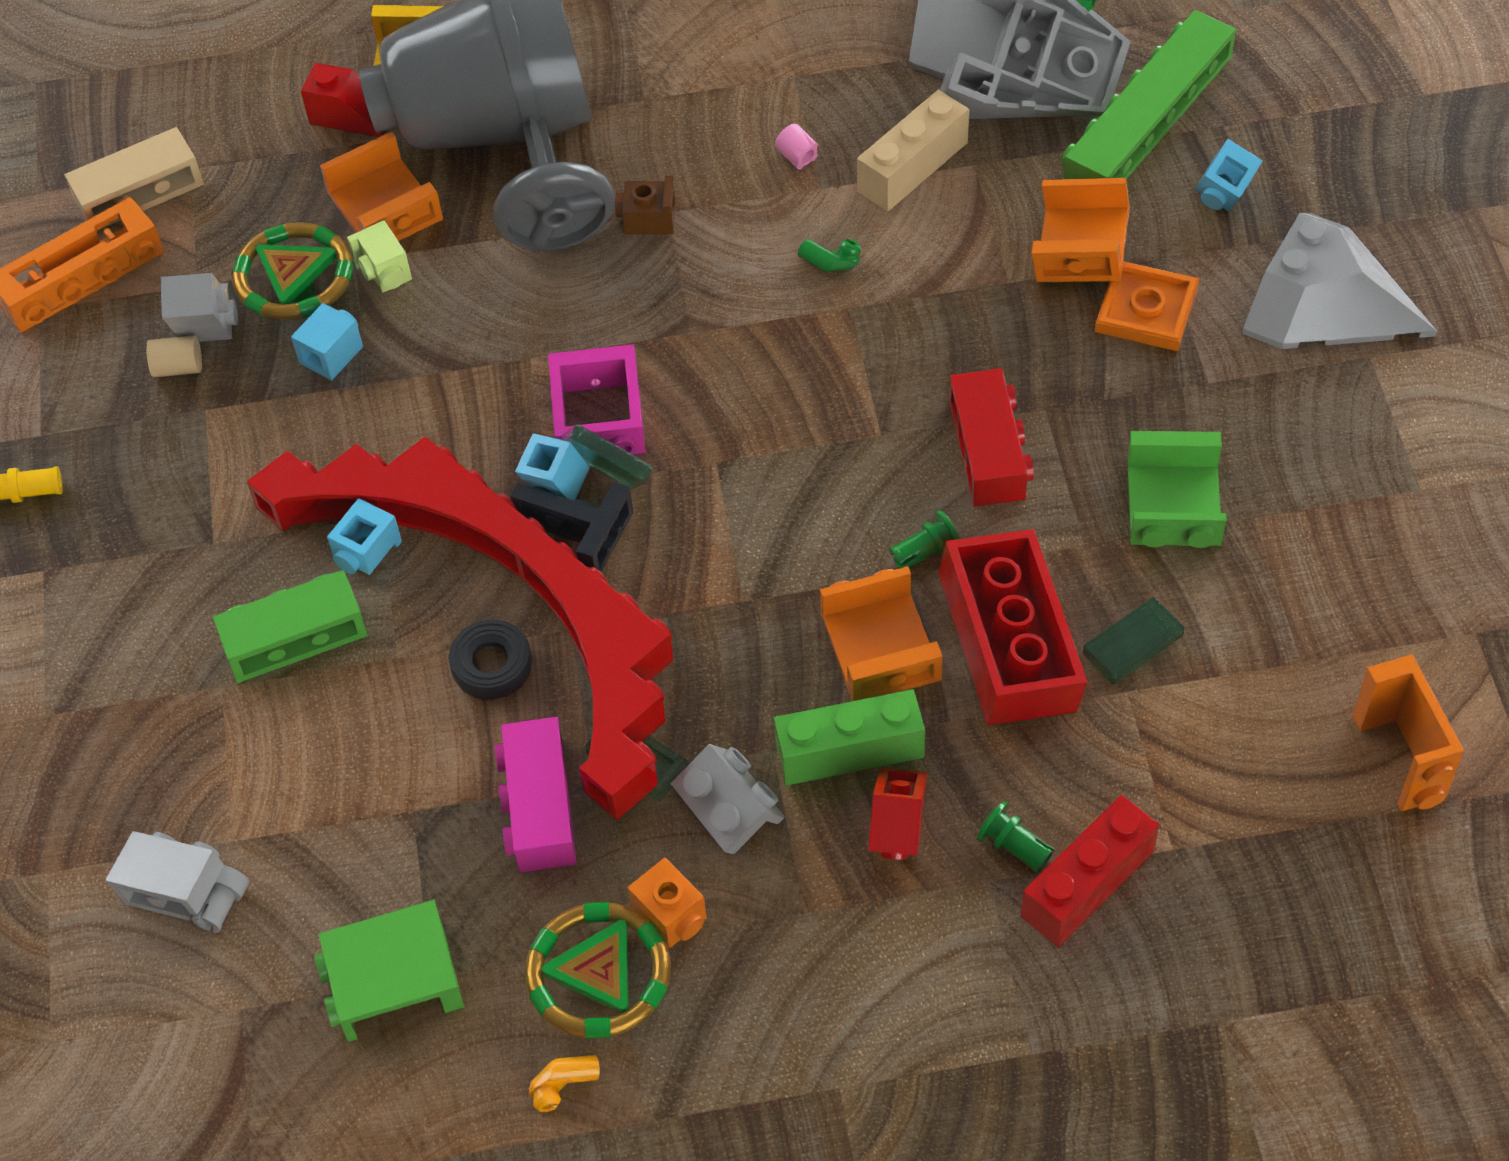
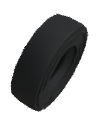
(497, 683)

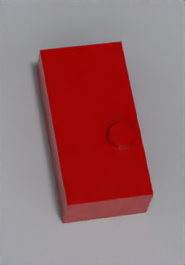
(1011, 627)

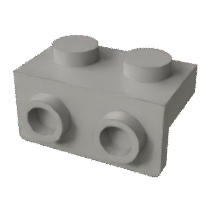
(726, 796)

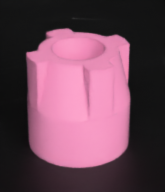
(796, 146)

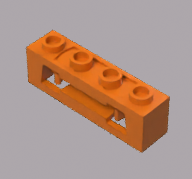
(77, 264)

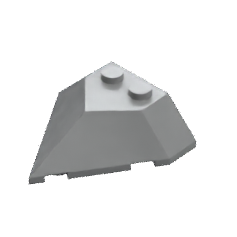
(1329, 291)

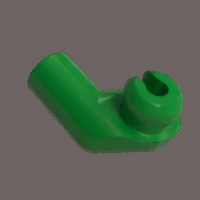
(831, 260)

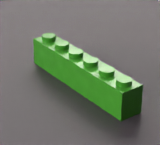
(1151, 100)

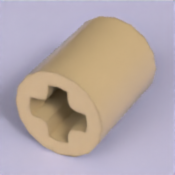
(174, 356)

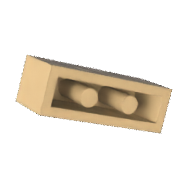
(912, 150)
(145, 172)

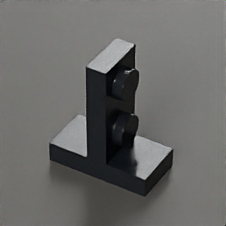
(579, 521)

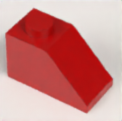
(336, 100)
(897, 813)

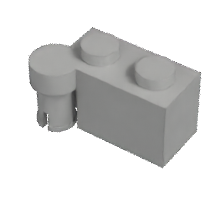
(198, 306)
(176, 879)

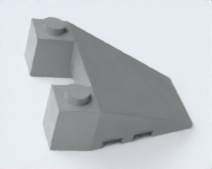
(953, 27)
(1045, 63)

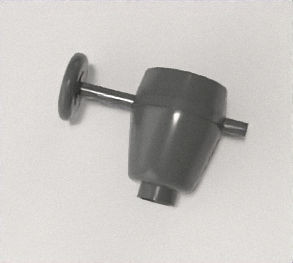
(497, 79)

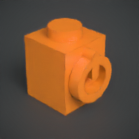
(668, 902)

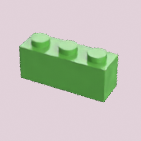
(290, 625)
(849, 737)

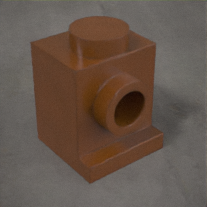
(647, 206)

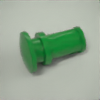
(925, 542)
(1015, 838)

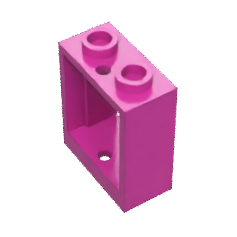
(597, 370)

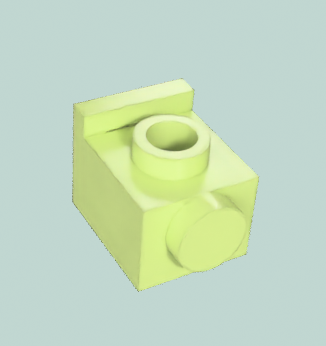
(380, 256)

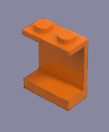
(378, 186)
(1082, 230)
(879, 635)
(1402, 695)

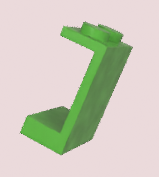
(1174, 489)
(387, 966)

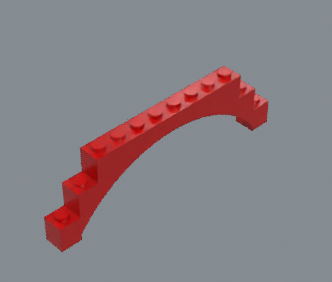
(439, 496)

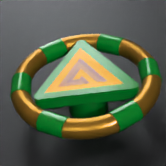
(293, 270)
(597, 969)

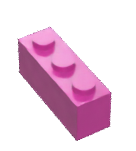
(535, 795)

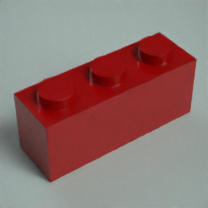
(990, 437)
(1089, 870)

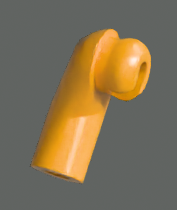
(556, 1075)

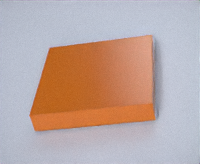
(1148, 306)

